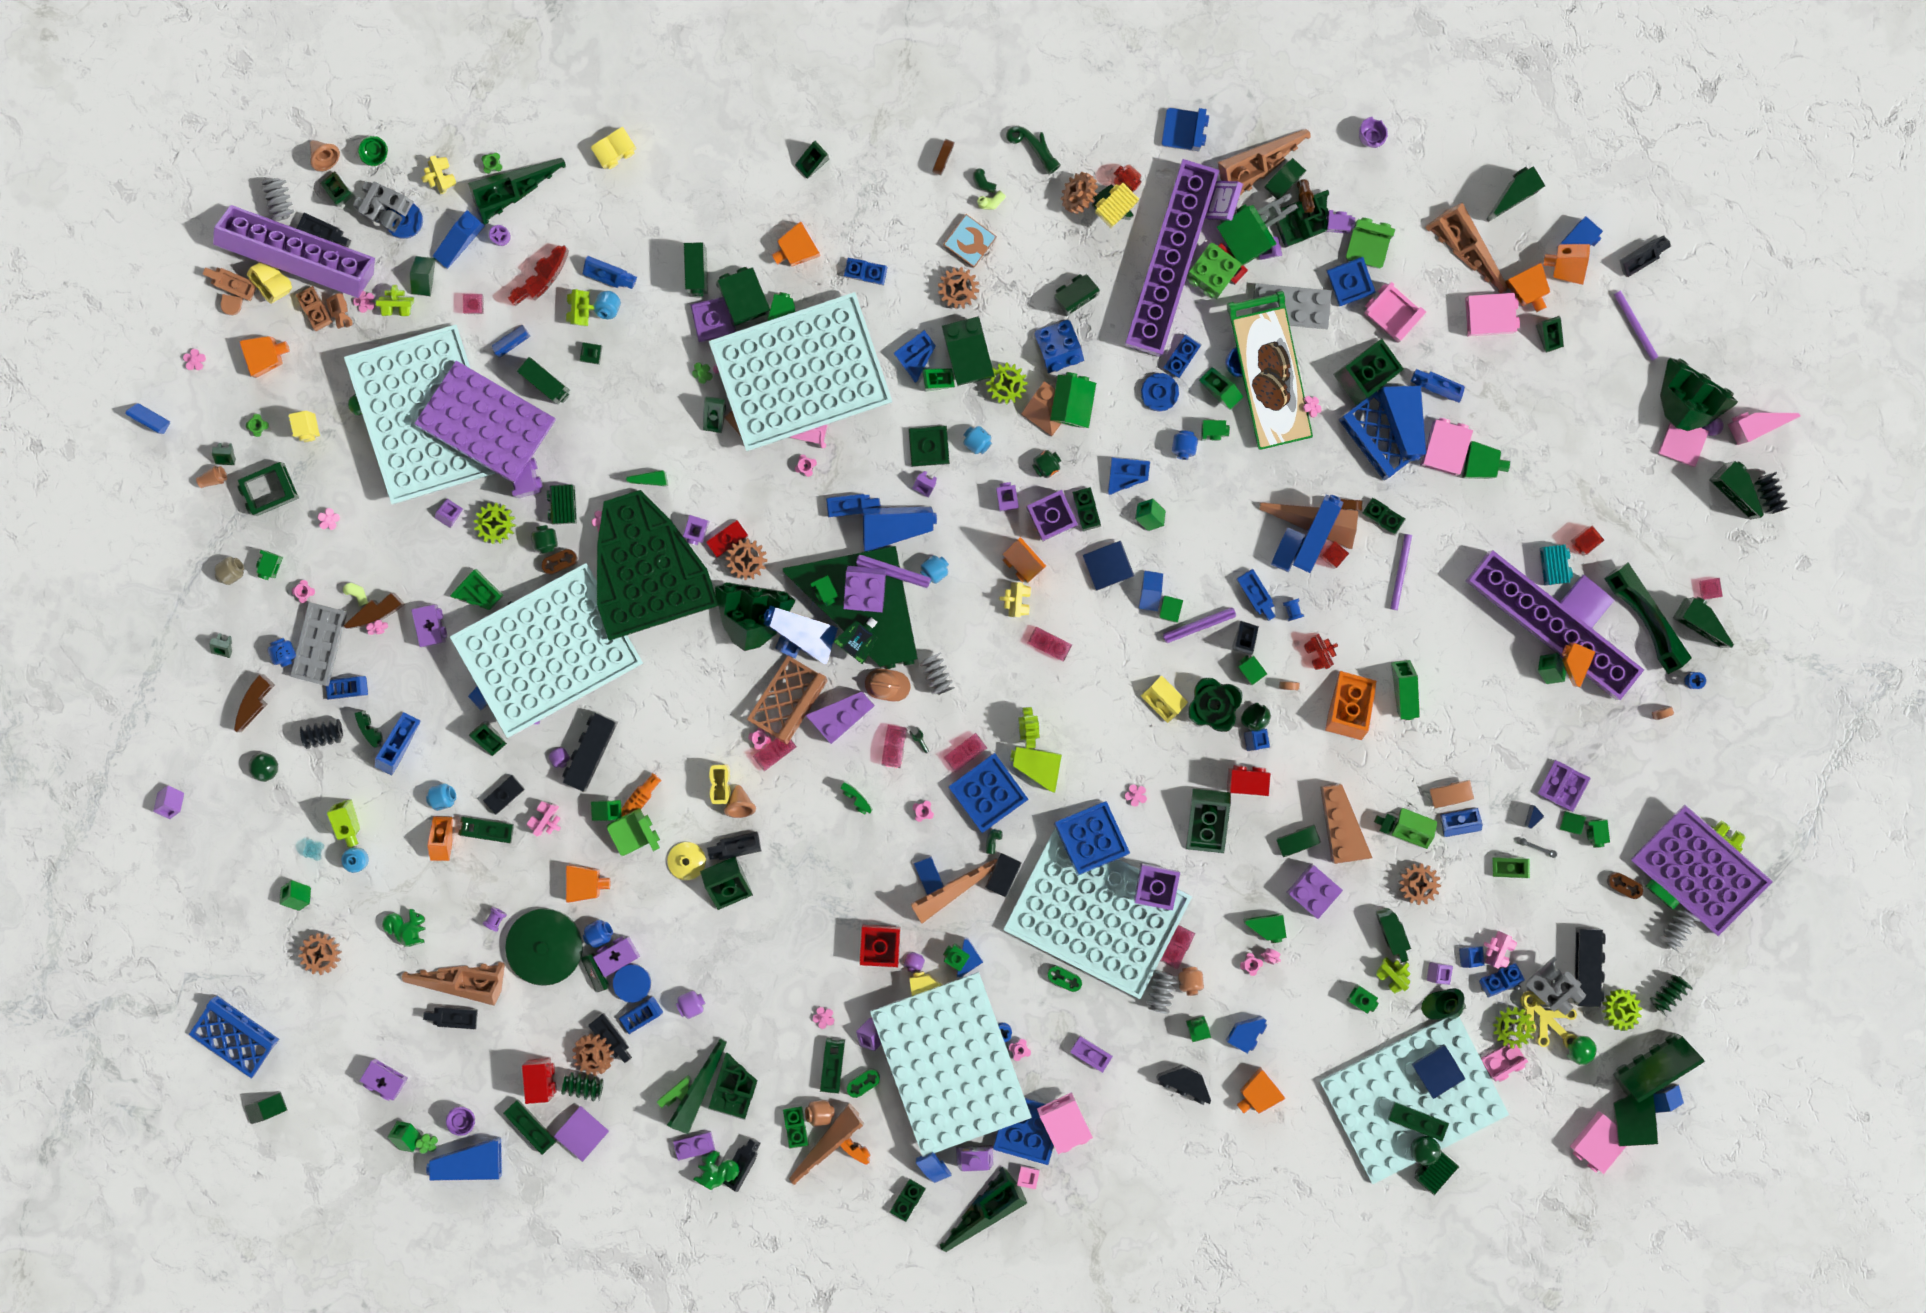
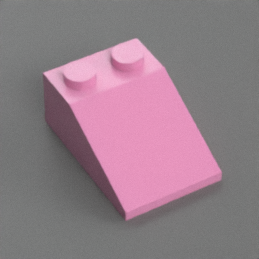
(1749, 427)

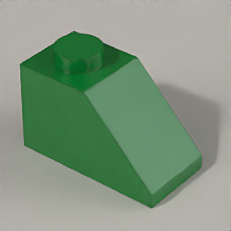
(1221, 388)
(1269, 927)

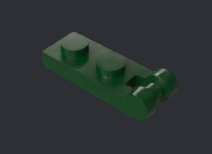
(487, 829)
(832, 1066)

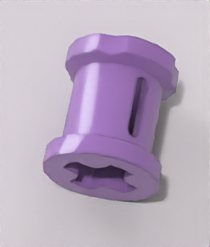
(494, 919)

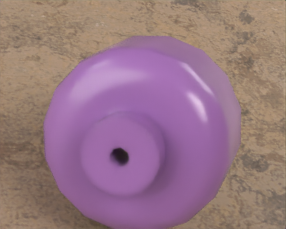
(1714, 427)
(559, 757)
(914, 962)

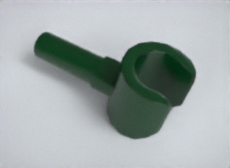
(919, 737)

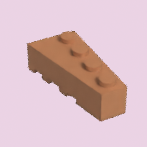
(1342, 827)

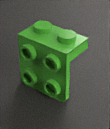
(1370, 242)
(1213, 271)
(633, 832)

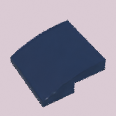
(1108, 565)
(1438, 1071)

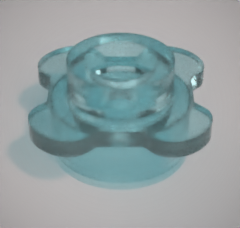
(308, 849)

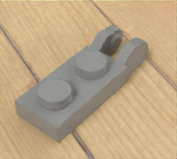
(1273, 212)

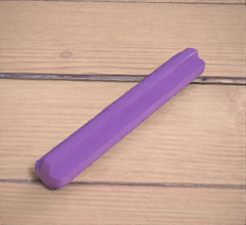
(894, 571)
(1199, 625)

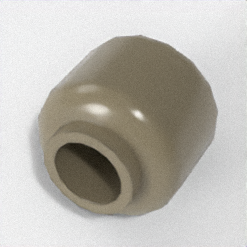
(229, 570)

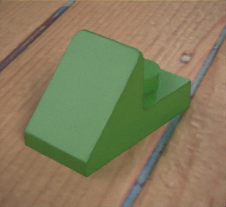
(1511, 867)
(678, 1090)

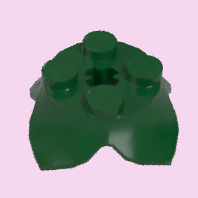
(1229, 699)

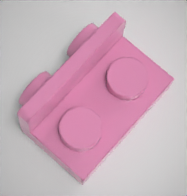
(1504, 1061)

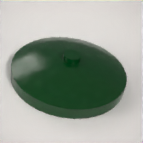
(544, 946)

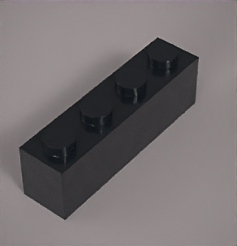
(590, 751)
(1588, 964)

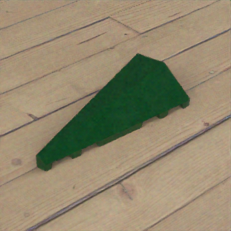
(499, 191)
(688, 1108)
(997, 1202)

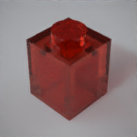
(1586, 540)
(1334, 554)

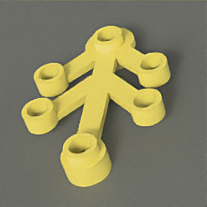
(1546, 1018)

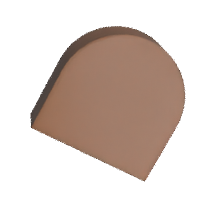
(231, 304)
(1289, 685)
(1663, 713)

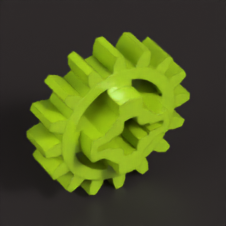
(1015, 380)
(495, 514)
(1028, 727)
(1622, 1010)
(1521, 1022)

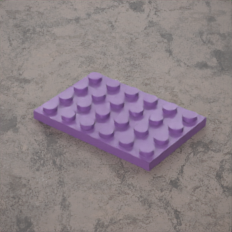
(485, 421)
(1701, 870)

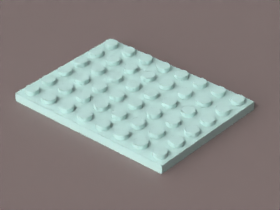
(800, 371)
(392, 391)
(543, 651)
(1094, 919)
(950, 1064)
(1369, 1087)

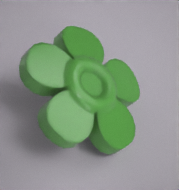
(702, 372)
(426, 1143)

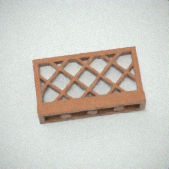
(803, 704)

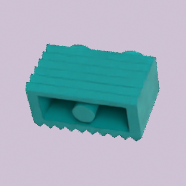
(1555, 564)

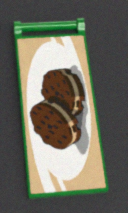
(1270, 372)

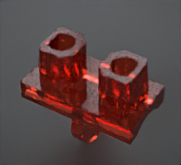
(1324, 659)

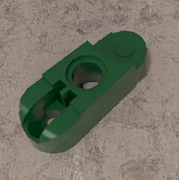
(1394, 933)

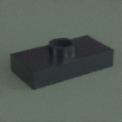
(504, 794)

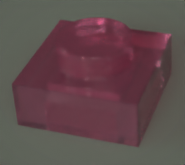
(473, 304)
(1710, 588)

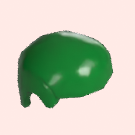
(373, 151)
(1582, 1050)

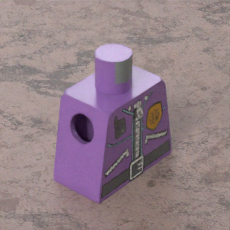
(974, 1158)

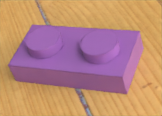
(1091, 1054)
(694, 1145)

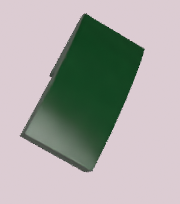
(1285, 178)
(1086, 509)
(1384, 516)
(373, 736)
(1298, 841)
(907, 1200)

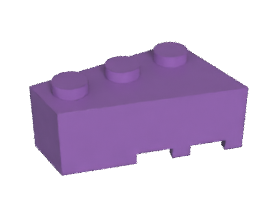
(528, 482)
(840, 716)

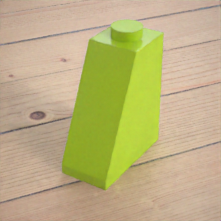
(1038, 765)

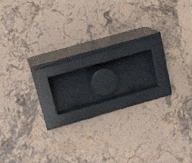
(1003, 874)

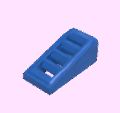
(358, 685)
(650, 1007)

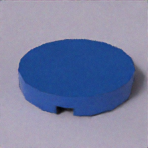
(410, 224)
(1160, 392)
(632, 983)

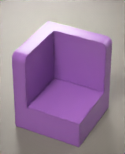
(168, 802)
(868, 1035)

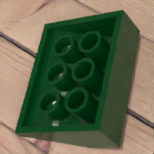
(1657, 1067)

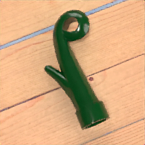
(1039, 147)

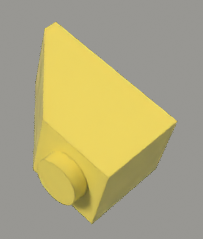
(922, 982)

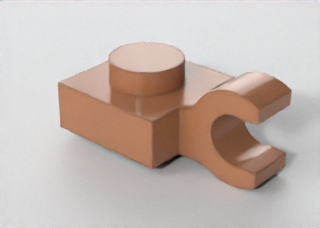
(338, 308)

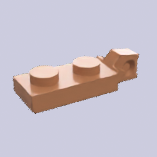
(231, 282)

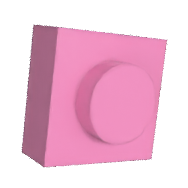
(1028, 1177)

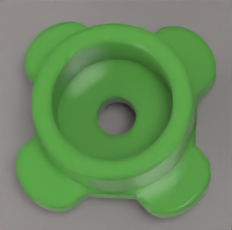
(486, 161)
(251, 425)

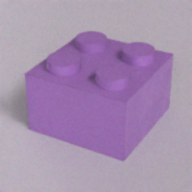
(1052, 515)
(864, 588)
(1156, 886)
(1314, 891)

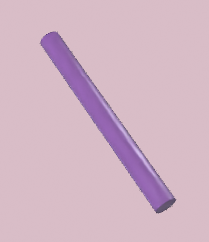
(1636, 325)
(1401, 572)

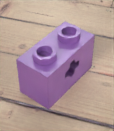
(425, 635)
(627, 954)
(393, 1080)

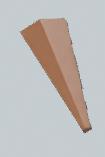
(1259, 161)
(1461, 234)
(1302, 516)
(935, 901)
(475, 983)
(838, 1132)

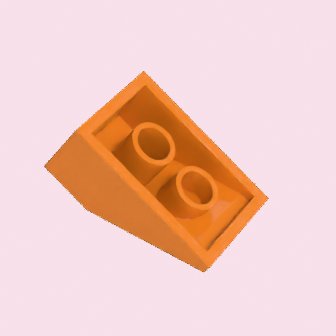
(1023, 560)
(1351, 706)

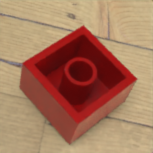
(1248, 781)
(880, 946)
(538, 1080)

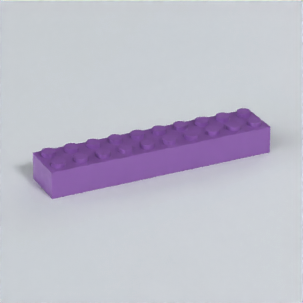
(1171, 257)
(1552, 622)

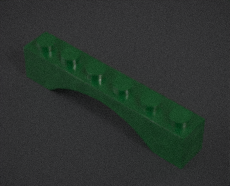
(1668, 646)

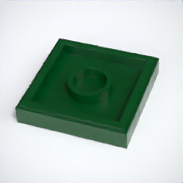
(929, 446)

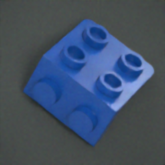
(1185, 129)
(1059, 346)

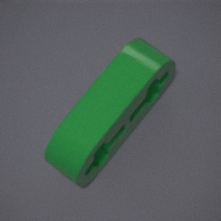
(1662, 894)
(1067, 974)
(860, 1079)

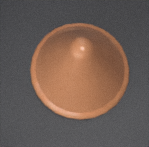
(323, 155)
(739, 804)

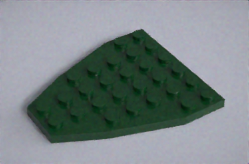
(646, 569)

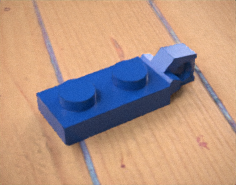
(608, 273)
(1438, 384)
(850, 505)
(1256, 594)

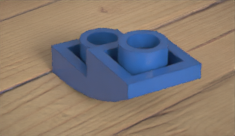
(865, 271)
(1182, 356)
(1288, 549)
(1502, 980)
(933, 1168)

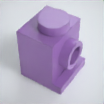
(1340, 222)
(1010, 504)
(695, 522)

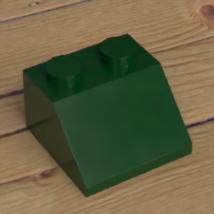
(1076, 294)
(726, 883)

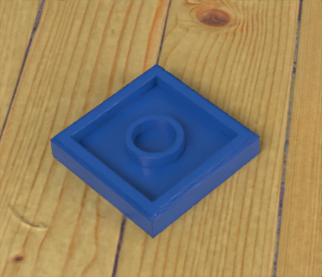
(1351, 281)

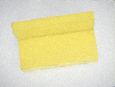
(1164, 699)

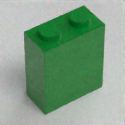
(1246, 234)
(1073, 400)

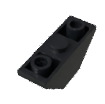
(1186, 1082)

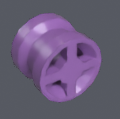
(496, 234)

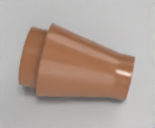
(212, 477)

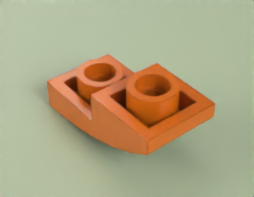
(858, 1152)

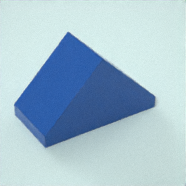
(1151, 591)
(974, 959)
(1668, 1099)

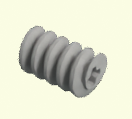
(277, 198)
(936, 674)
(1679, 929)
(1162, 992)

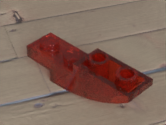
(547, 270)

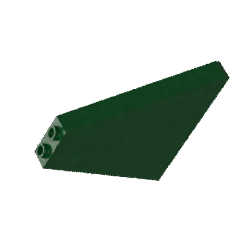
(894, 630)

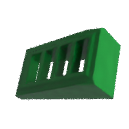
(656, 478)

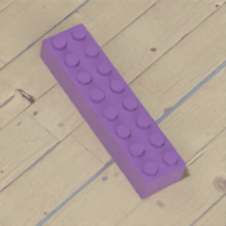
(294, 251)

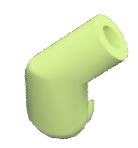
(991, 203)
(357, 591)

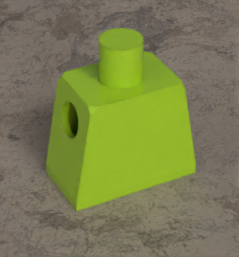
(344, 815)

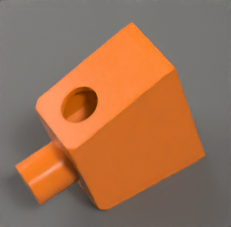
(796, 247)
(1569, 262)
(1530, 287)
(263, 354)
(584, 883)
(1259, 1093)

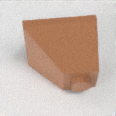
(1040, 409)

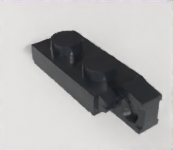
(322, 229)
(1644, 256)
(735, 846)
(453, 1017)
(607, 1030)
(745, 1159)

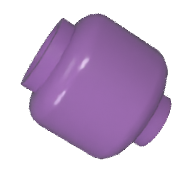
(690, 1004)

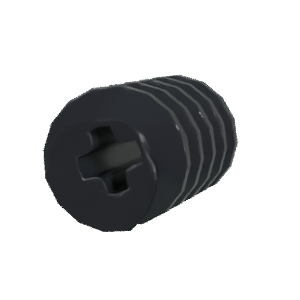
(1771, 493)
(322, 735)

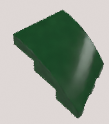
(1301, 225)
(733, 1089)
(1635, 1121)

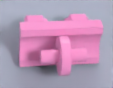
(548, 811)
(1497, 950)

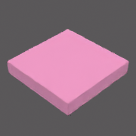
(1683, 445)

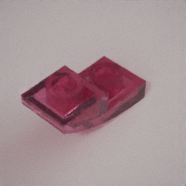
(1049, 644)
(894, 746)
(965, 752)
(773, 753)
(1177, 947)

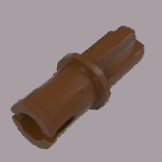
(1306, 196)

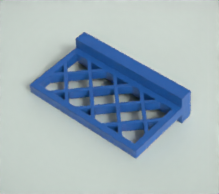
(1366, 442)
(244, 1025)

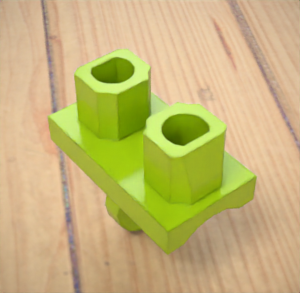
(386, 303)
(579, 307)
(1737, 838)
(1397, 972)

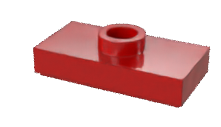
(723, 540)

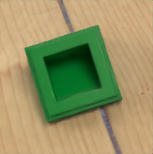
(1572, 823)

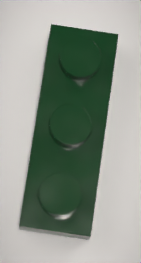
(1418, 1121)
(530, 1127)

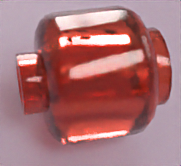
(1128, 176)

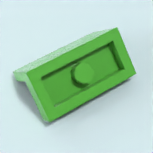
(1415, 828)

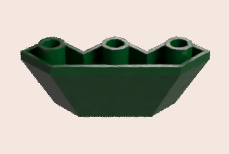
(1691, 397)
(744, 609)

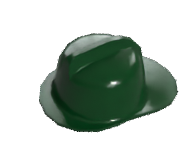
(1444, 1004)

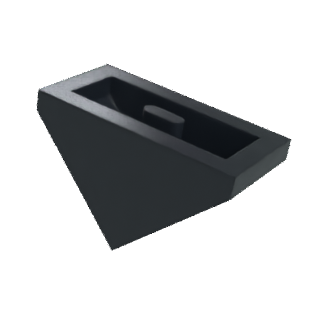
(1245, 638)

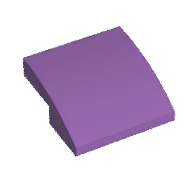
(1587, 601)
(1564, 786)
(581, 1133)

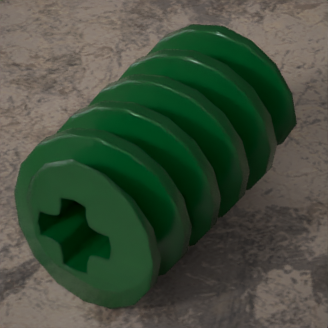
(1669, 994)
(582, 1086)

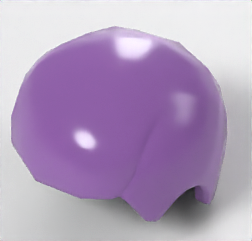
(1373, 133)
(460, 1121)

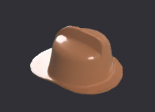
(887, 685)

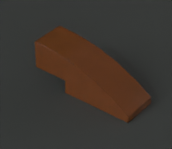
(375, 611)
(253, 702)

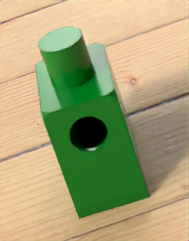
(1483, 462)

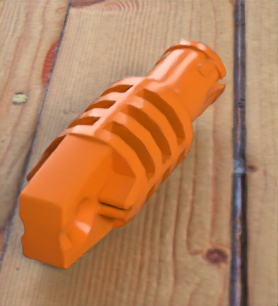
(640, 795)

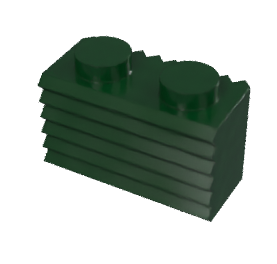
(562, 504)
(1436, 1175)

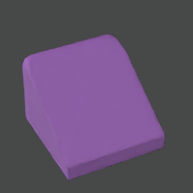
(1273, 252)
(448, 513)
(1439, 973)

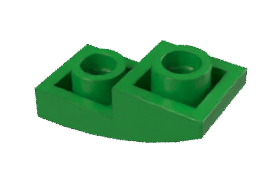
(861, 802)
(795, 1127)

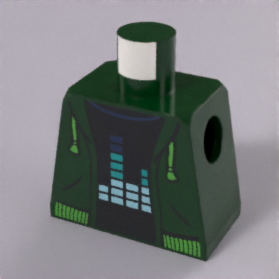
(858, 639)

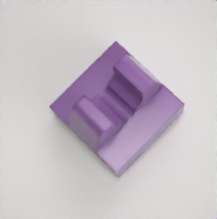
(924, 485)

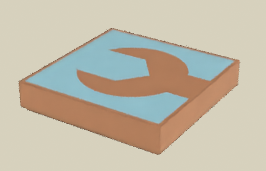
(970, 240)

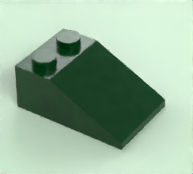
(1524, 185)
(968, 351)
(1368, 372)
(1738, 487)
(1702, 619)
(1208, 820)

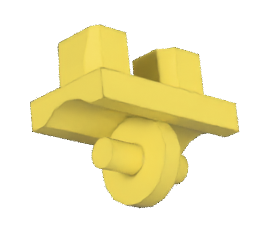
(436, 166)
(1013, 599)

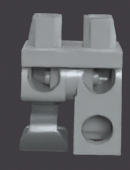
(377, 201)
(1556, 993)

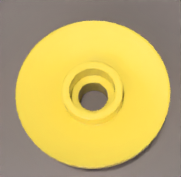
(696, 861)

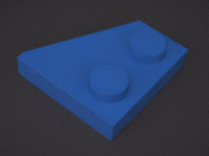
(915, 354)
(1127, 473)

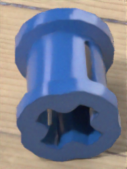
(1293, 609)
(1692, 675)
(1005, 1026)

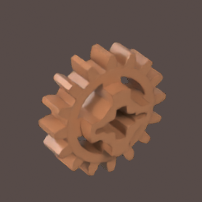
(1079, 192)
(951, 283)
(755, 559)
(1420, 875)
(316, 962)
(590, 1054)

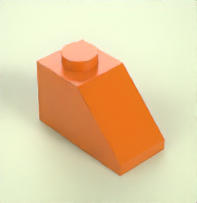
(1577, 661)
(440, 839)

